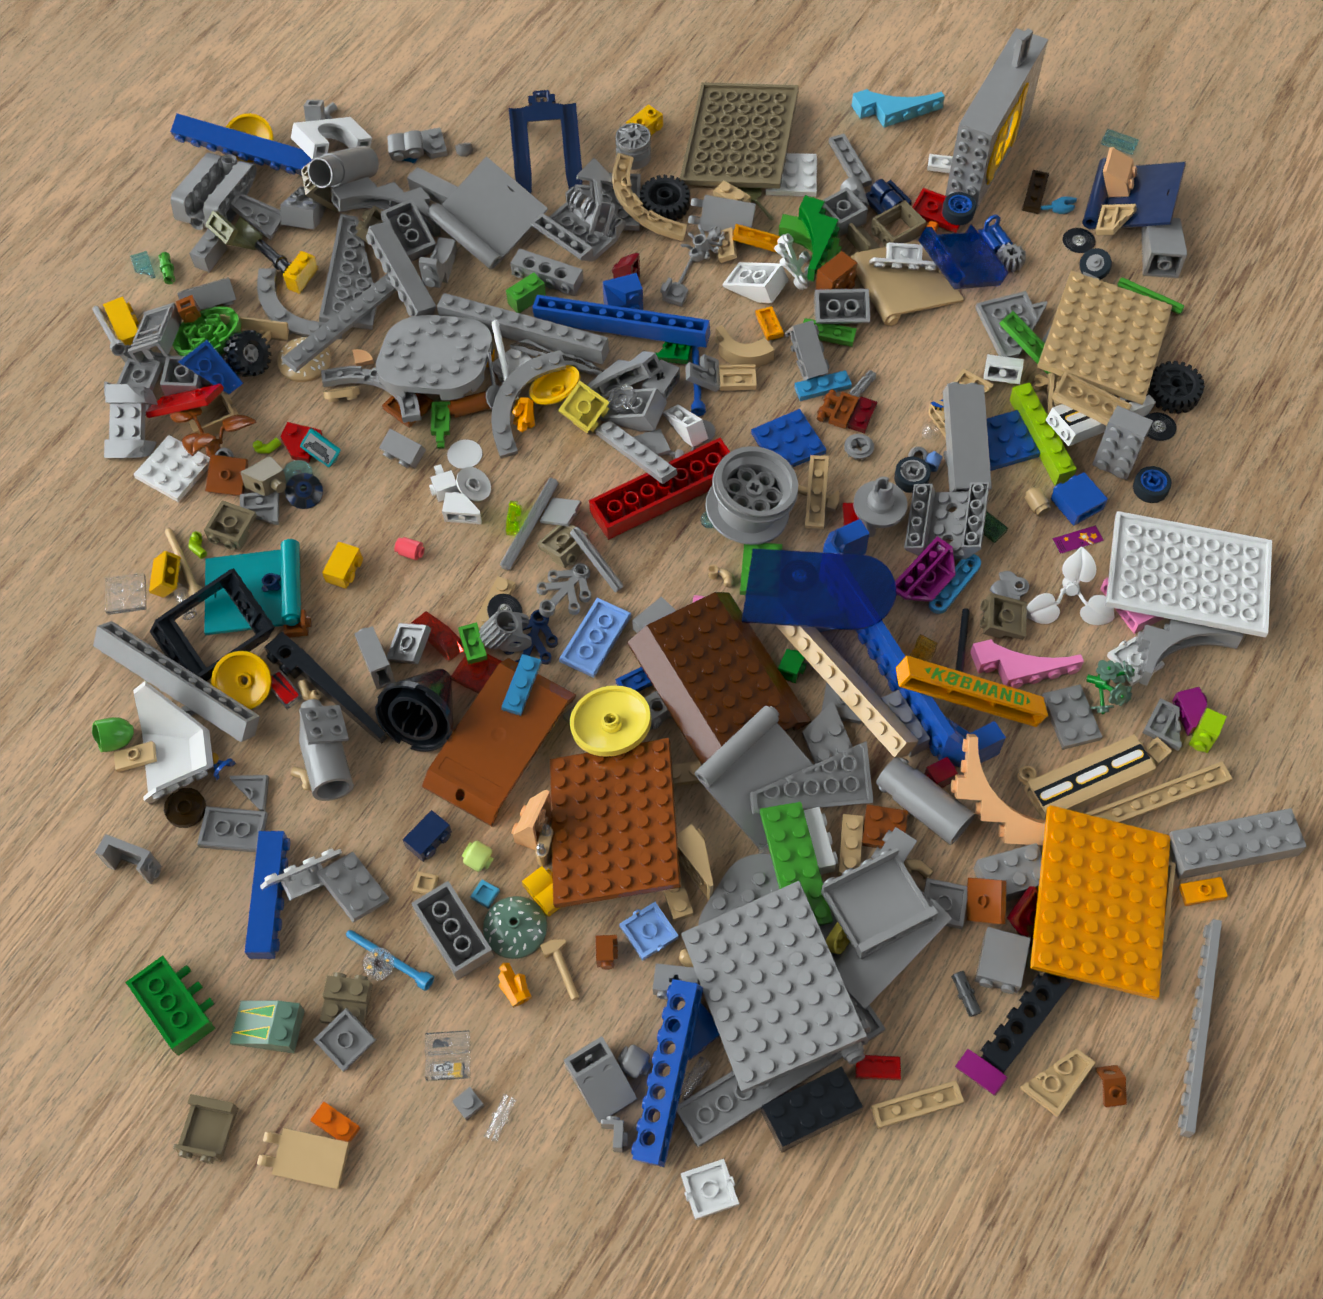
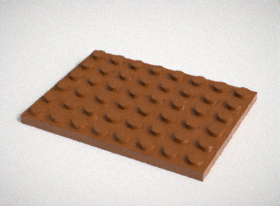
(613, 825)

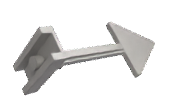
(604, 211)

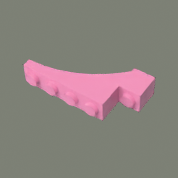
(1019, 668)

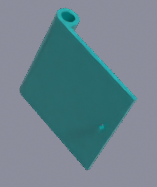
(280, 606)

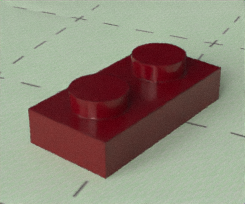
(862, 414)

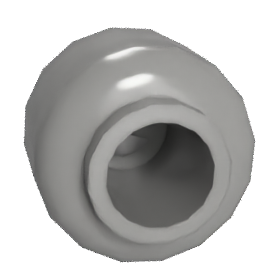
(634, 1061)

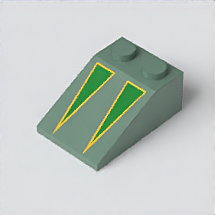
(268, 1025)

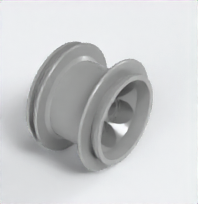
(751, 495)

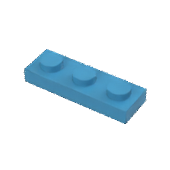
(822, 385)
(521, 685)

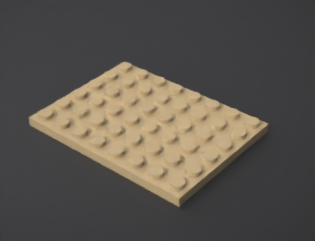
(1106, 336)

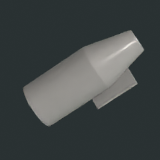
(322, 750)

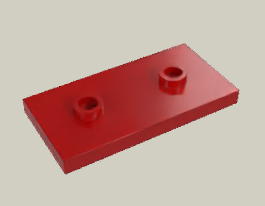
(184, 401)

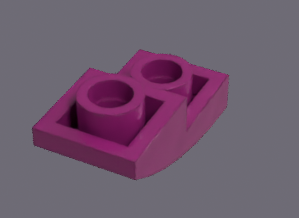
(981, 1072)

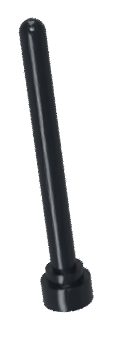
(962, 639)

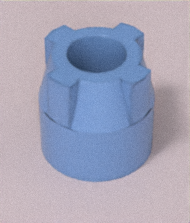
(933, 460)

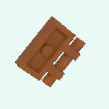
(842, 411)

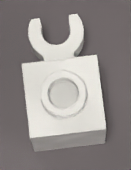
(442, 483)

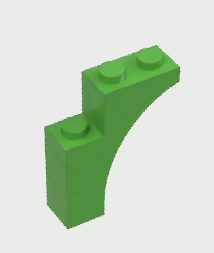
(796, 228)

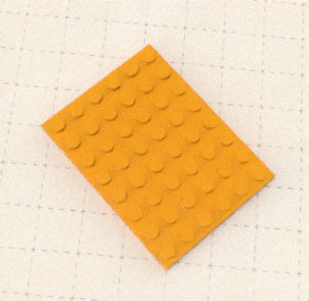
(1101, 902)

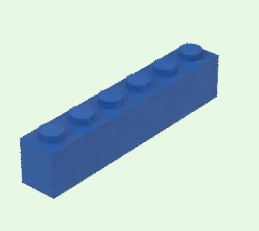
(267, 903)

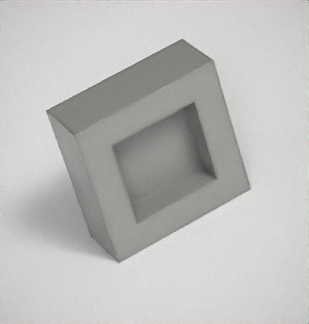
(468, 1103)

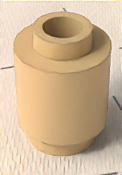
(1037, 501)

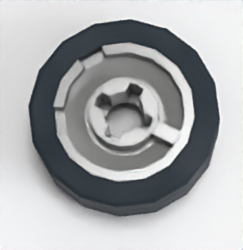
(903, 474)

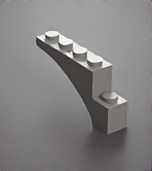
(626, 373)

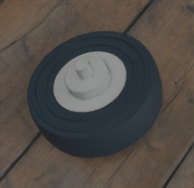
(1096, 263)

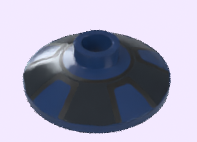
(304, 499)

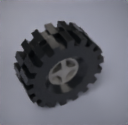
(256, 355)

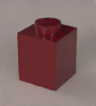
(941, 772)

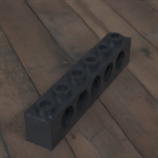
(1028, 1025)

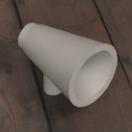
(855, 185)

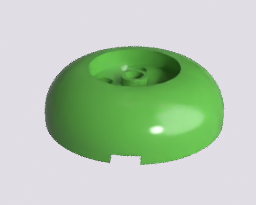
(206, 327)

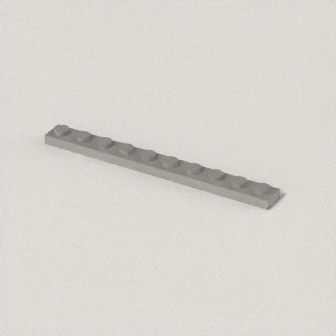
(339, 324)
(1199, 1033)

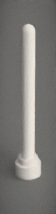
(501, 351)

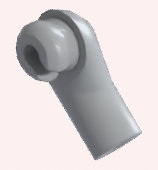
(329, 110)

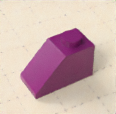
(1191, 707)

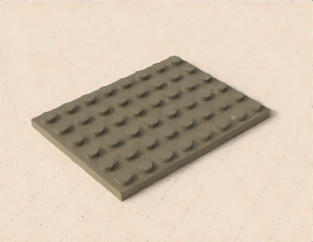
(740, 135)

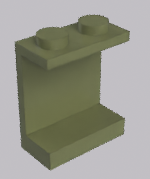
(241, 235)

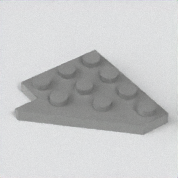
(995, 310)

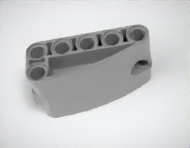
(211, 187)

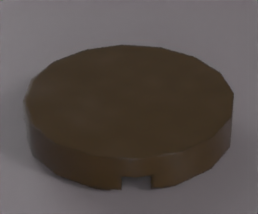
(185, 807)

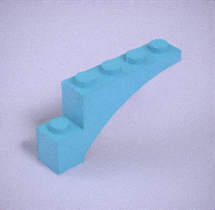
(894, 109)

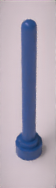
(698, 407)

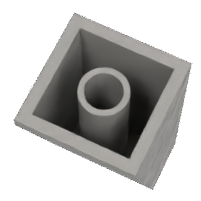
(1163, 249)

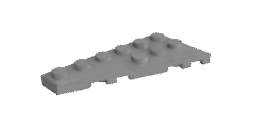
(829, 783)

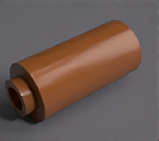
(468, 404)

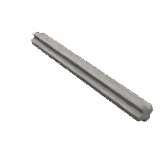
(529, 524)

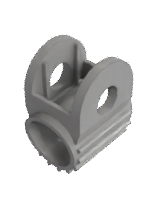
(500, 634)

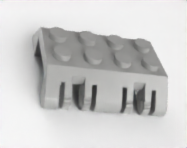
(571, 226)

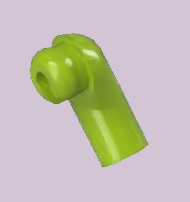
(266, 448)
(195, 545)

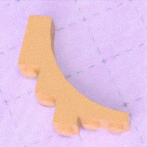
(973, 785)

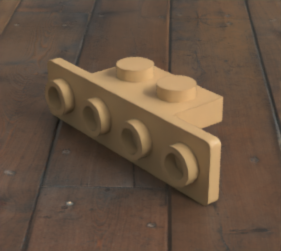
(268, 328)

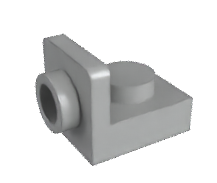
(673, 293)

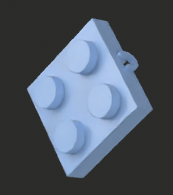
(648, 931)

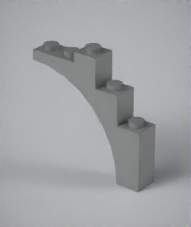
(365, 194)
(1177, 635)

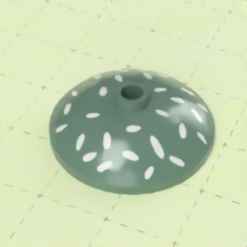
(518, 939)

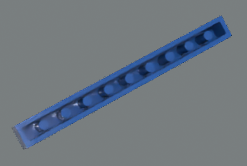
(239, 144)
(623, 321)

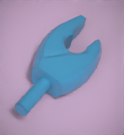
(1061, 205)

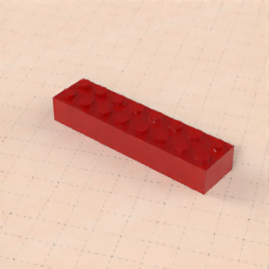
(648, 498)

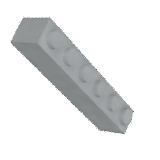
(400, 270)

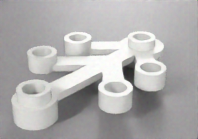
(791, 263)

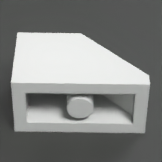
(460, 509)

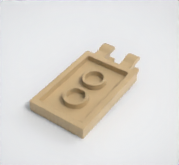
(307, 1157)

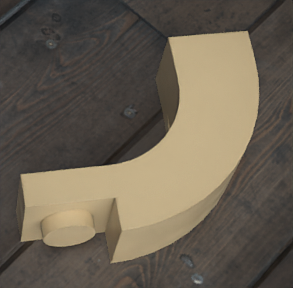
(736, 353)

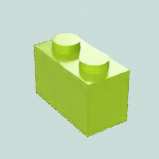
(1207, 730)

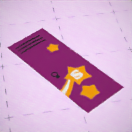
(1078, 539)

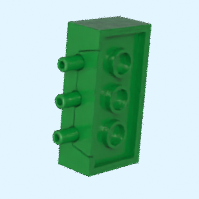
(172, 1004)

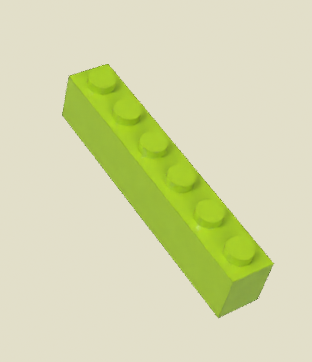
(1052, 451)

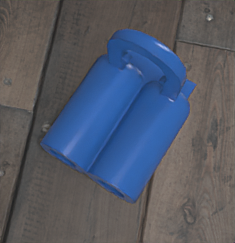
(994, 234)

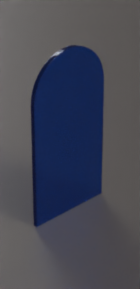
(817, 589)

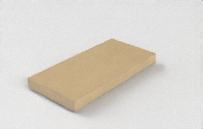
(1087, 398)

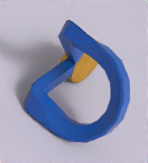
(229, 762)

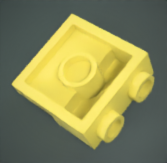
(584, 407)

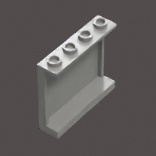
(877, 903)

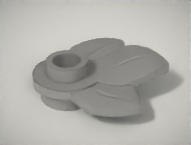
(1007, 585)

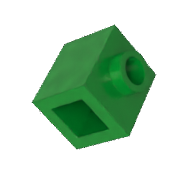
(792, 665)

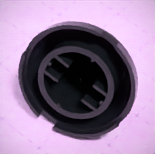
(418, 710)

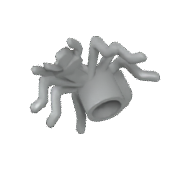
(703, 245)

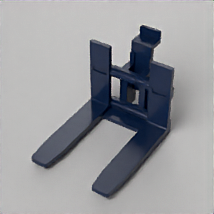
(544, 108)

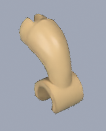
(726, 575)

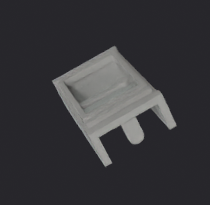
(156, 329)

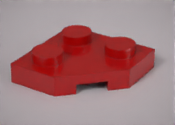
(292, 437)

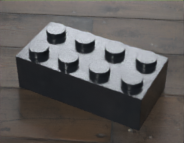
(811, 1109)

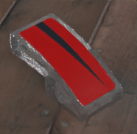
(284, 690)

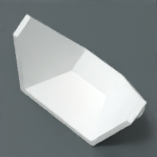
(179, 740)

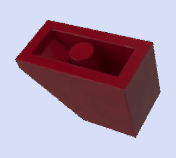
(627, 265)

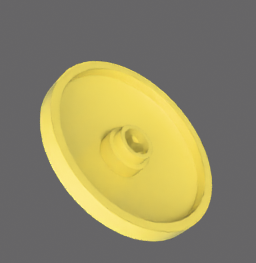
(610, 721)

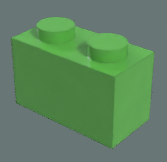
(524, 293)

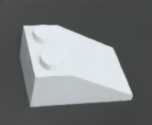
(757, 281)

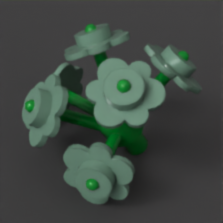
(1114, 671)

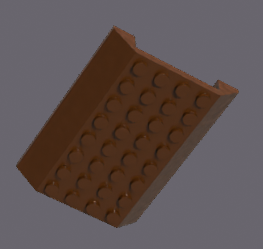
(713, 673)

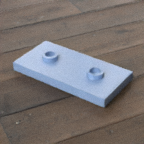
(595, 637)

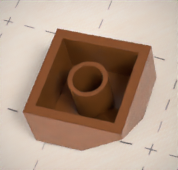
(837, 273)

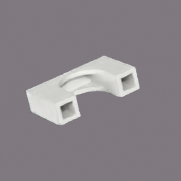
(311, 135)

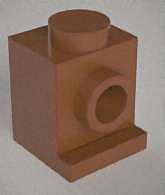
(189, 313)
(606, 951)

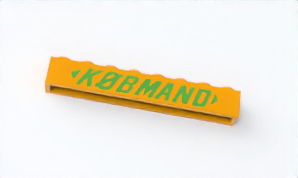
(971, 691)

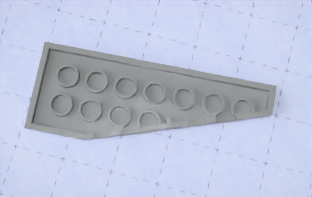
(347, 274)

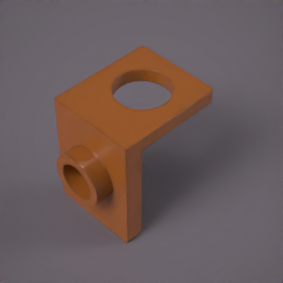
(1113, 1086)

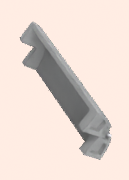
(872, 974)

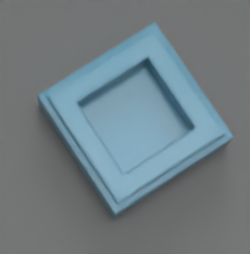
(485, 894)

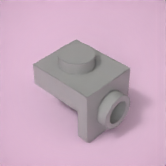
(620, 1137)

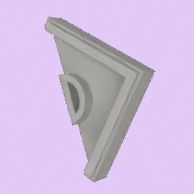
(254, 788)

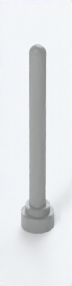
(117, 346)

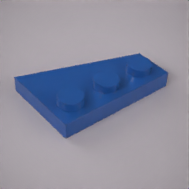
(211, 366)

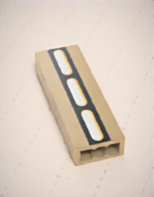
(1092, 777)

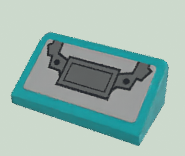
(320, 448)

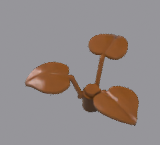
(194, 442)

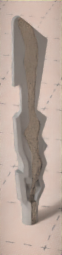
(534, 349)

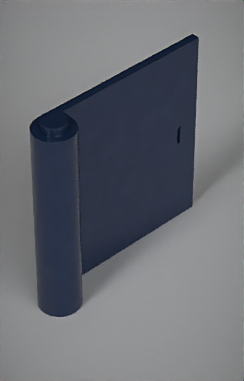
(1149, 195)

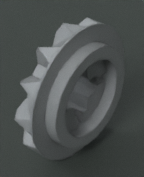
(861, 440)

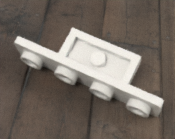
(903, 255)
(301, 879)

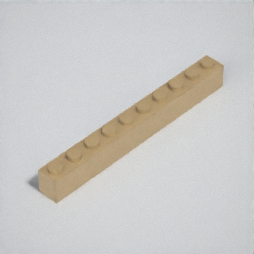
(851, 689)

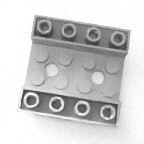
(931, 519)

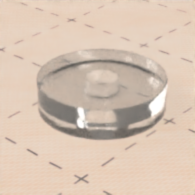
(622, 398)

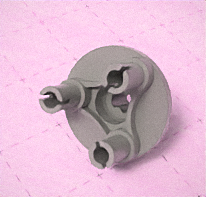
(880, 504)

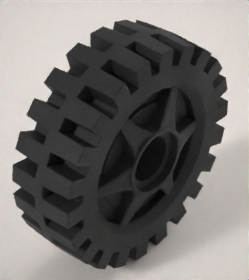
(666, 197)
(1176, 387)

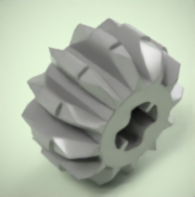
(1011, 256)

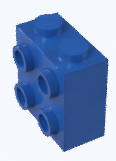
(1078, 498)

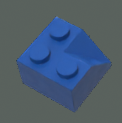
(623, 292)

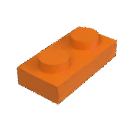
(334, 1123)

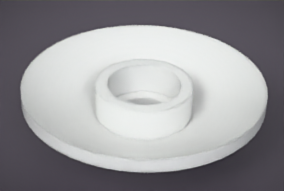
(473, 483)

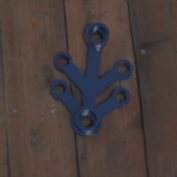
(536, 626)

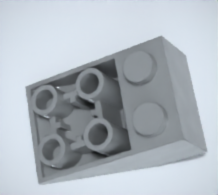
(301, 210)
(600, 1079)

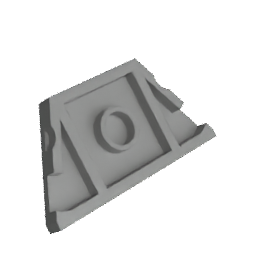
(826, 735)

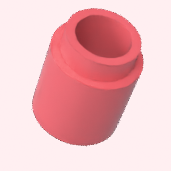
(409, 548)

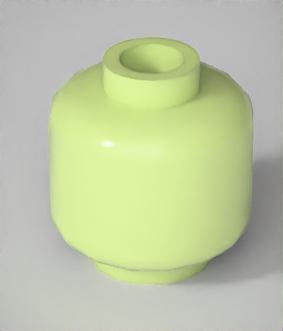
(477, 856)

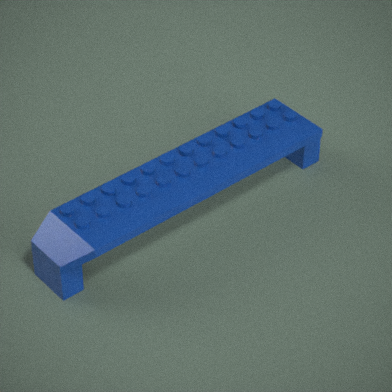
(944, 735)

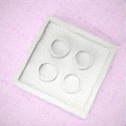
(798, 176)
(172, 469)

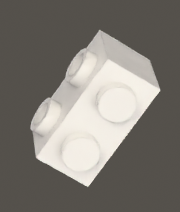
(1003, 369)

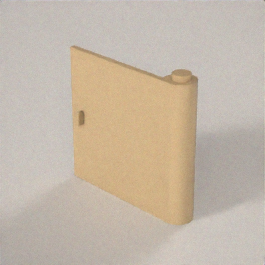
(903, 289)

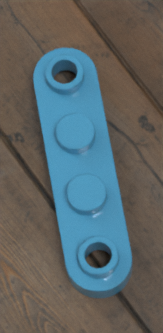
(963, 576)

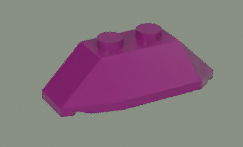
(927, 573)

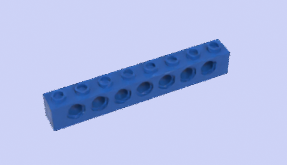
(672, 1083)

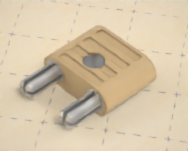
(544, 845)

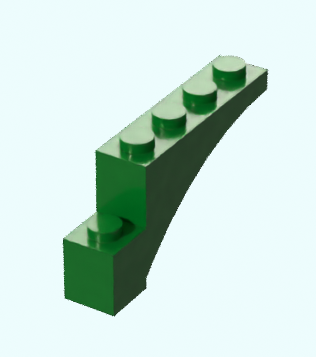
(820, 229)

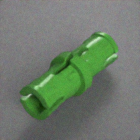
(166, 268)

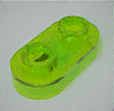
(512, 524)

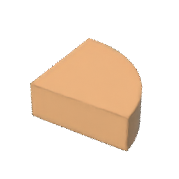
(362, 357)

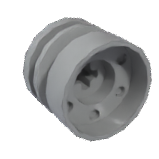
(634, 141)

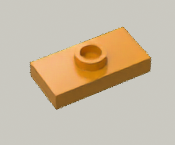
(769, 323)
(1203, 891)

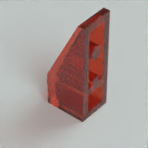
(441, 636)

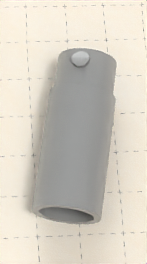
(343, 166)
(925, 800)

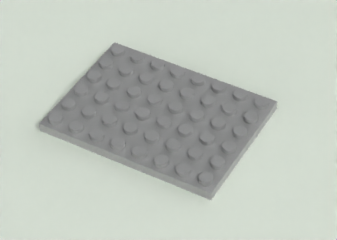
(772, 987)

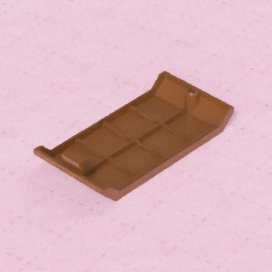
(493, 745)

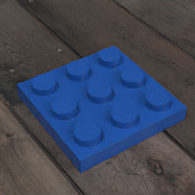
(790, 437)
(1009, 440)

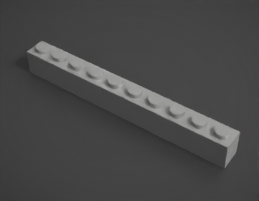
(523, 327)
(176, 681)

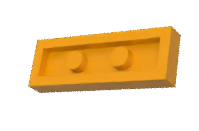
(755, 237)

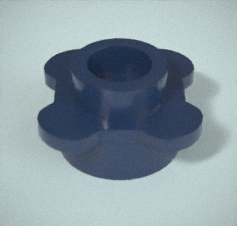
(268, 579)

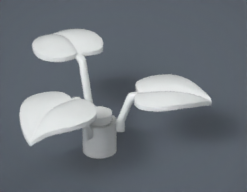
(1076, 568)

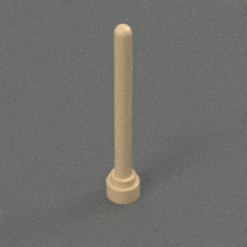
(194, 587)

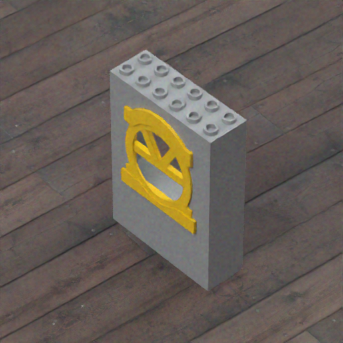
(995, 119)

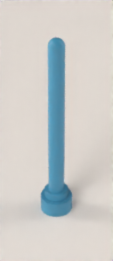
(423, 980)

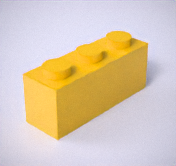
(122, 320)

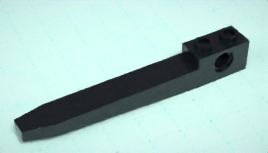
(301, 663)

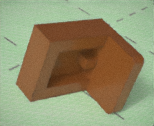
(299, 629)

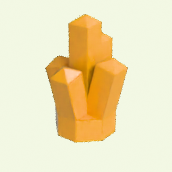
(524, 414)
(513, 985)

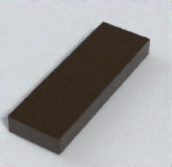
(1035, 191)

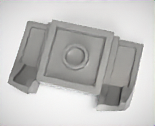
(143, 374)
(128, 421)

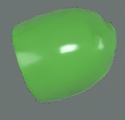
(112, 733)

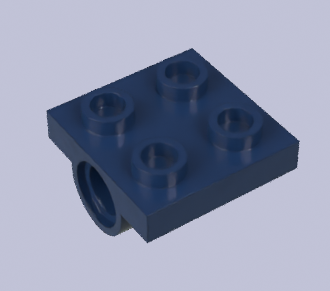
(885, 196)

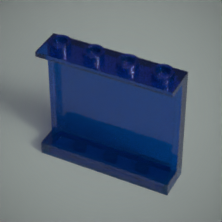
(964, 258)

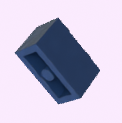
(427, 836)

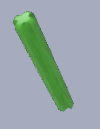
(1129, 285)

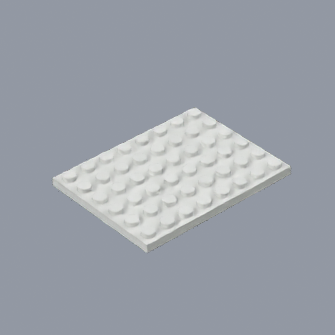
(1190, 574)

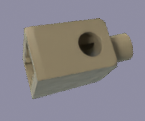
(264, 477)

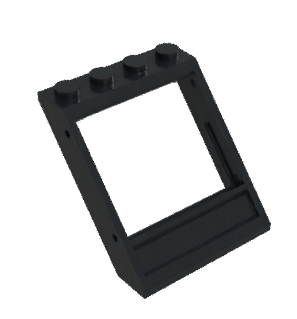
(177, 646)

